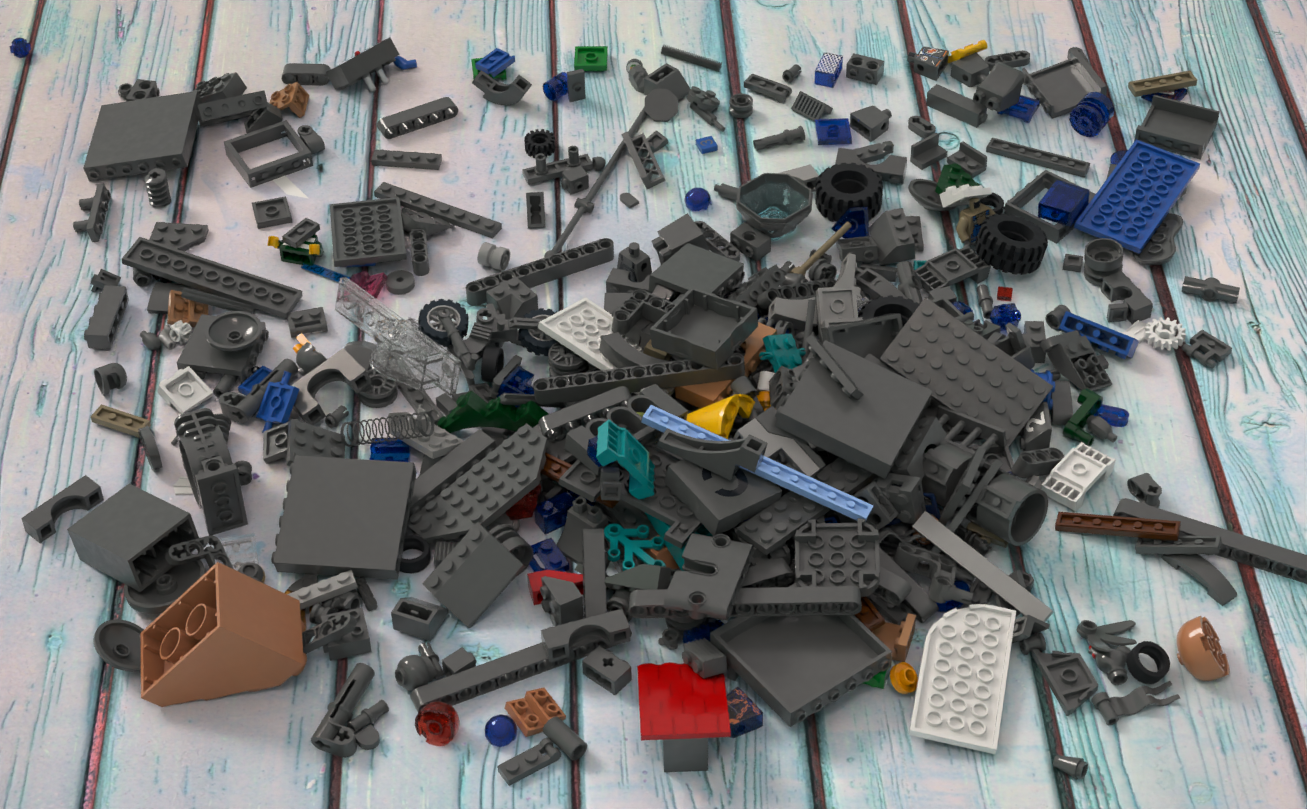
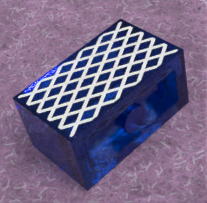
(828, 70)

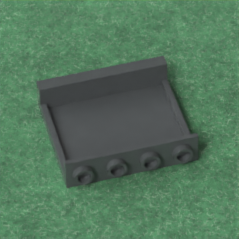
(1063, 84)
(1178, 127)
(698, 269)
(203, 357)

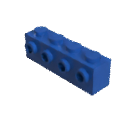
(1101, 335)

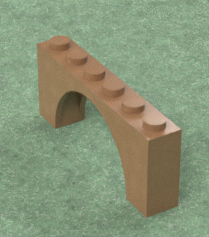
(709, 393)

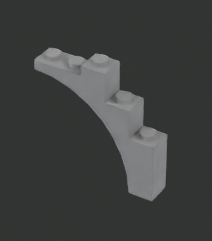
(796, 310)

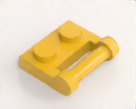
(968, 50)

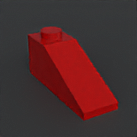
(535, 582)

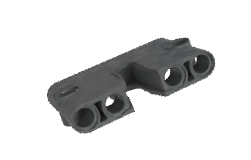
(710, 577)

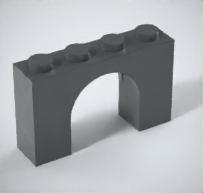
(336, 368)

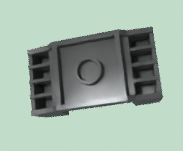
(952, 268)

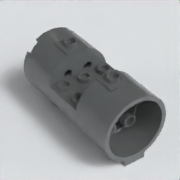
(1004, 507)

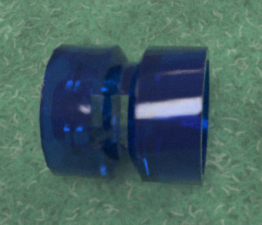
(556, 87)

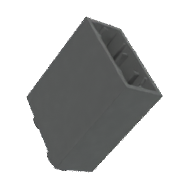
(131, 535)

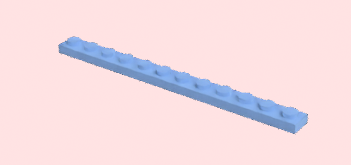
(769, 469)

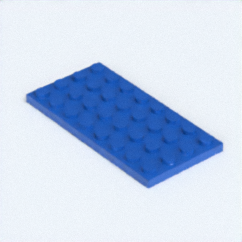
(1137, 196)

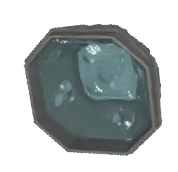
(774, 203)

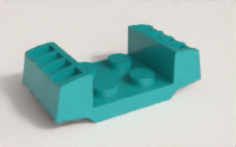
(620, 445)

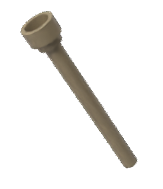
(829, 243)

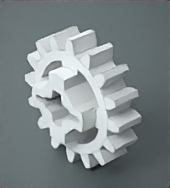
(1164, 334)

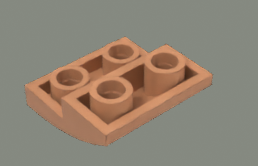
(533, 711)

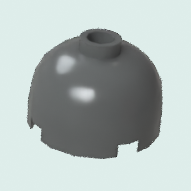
(308, 359)

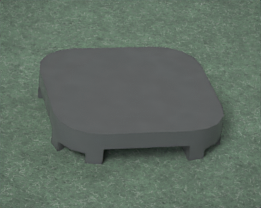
(838, 555)

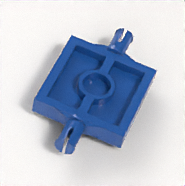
(277, 402)

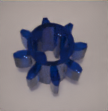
(20, 47)

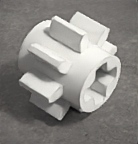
(180, 332)

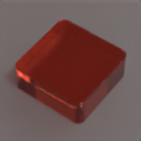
(1004, 293)

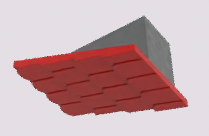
(682, 713)

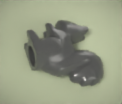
(346, 601)

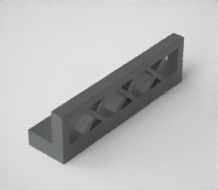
(638, 160)

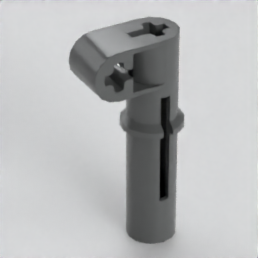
(242, 407)
(331, 733)

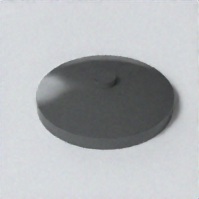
(165, 589)

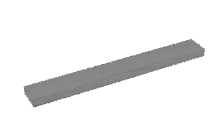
(981, 568)

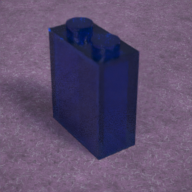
(1063, 203)

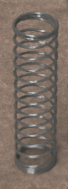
(356, 433)

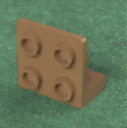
(291, 96)
(897, 637)

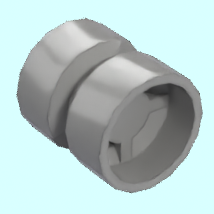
(493, 256)

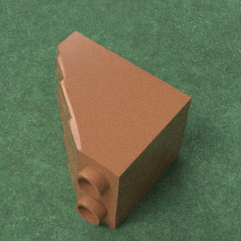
(221, 640)

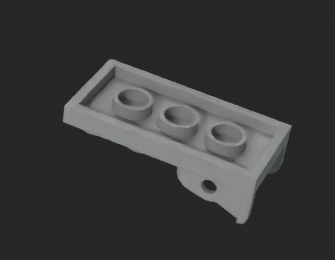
(433, 446)

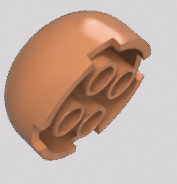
(1201, 650)

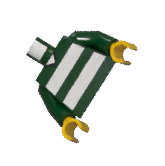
(304, 254)

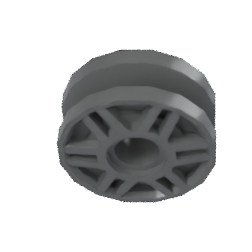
(380, 392)

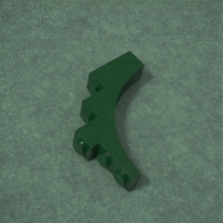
(475, 412)

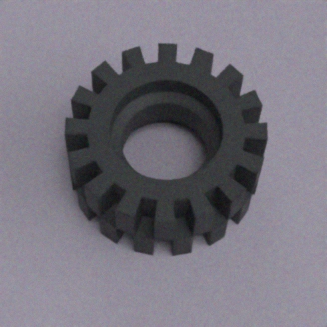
(539, 142)

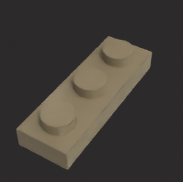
(119, 420)

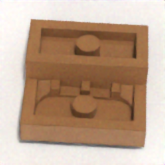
(184, 309)

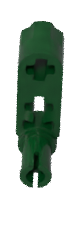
(1090, 403)

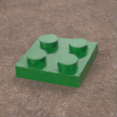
(591, 58)

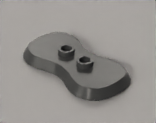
(1161, 245)

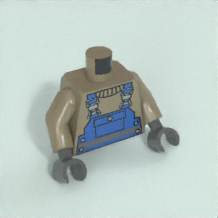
(971, 220)

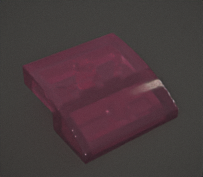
(371, 284)

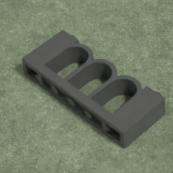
(578, 438)

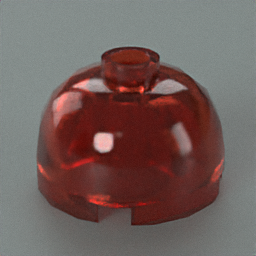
(437, 723)

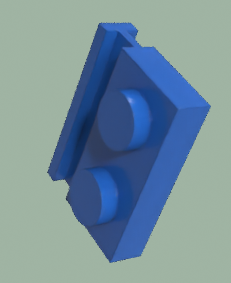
(495, 62)

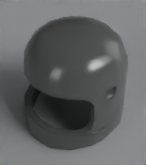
(110, 377)

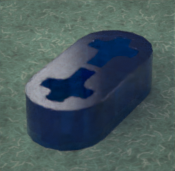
(1111, 415)

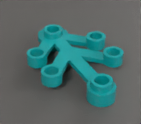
(615, 533)

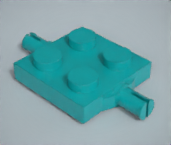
(782, 351)

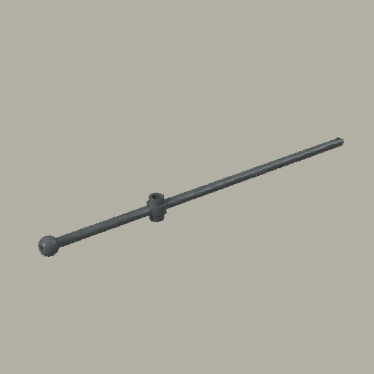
(585, 205)

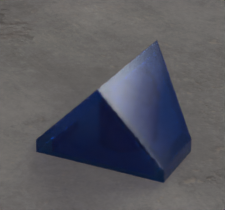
(859, 222)

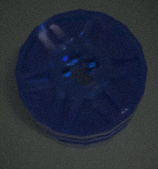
(1091, 114)

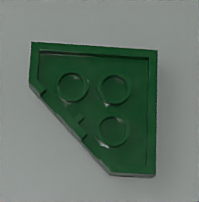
(953, 176)

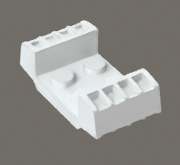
(1076, 475)

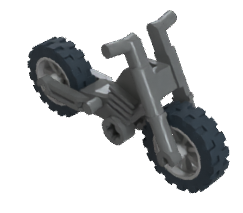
(484, 332)

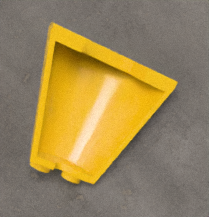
(721, 415)

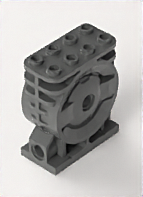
(210, 471)

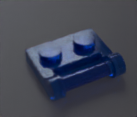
(1026, 105)
(549, 556)

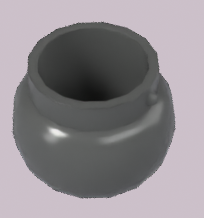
(414, 672)

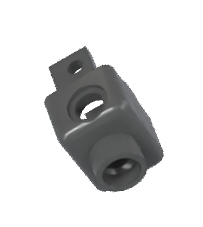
(1016, 346)

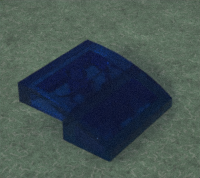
(390, 451)

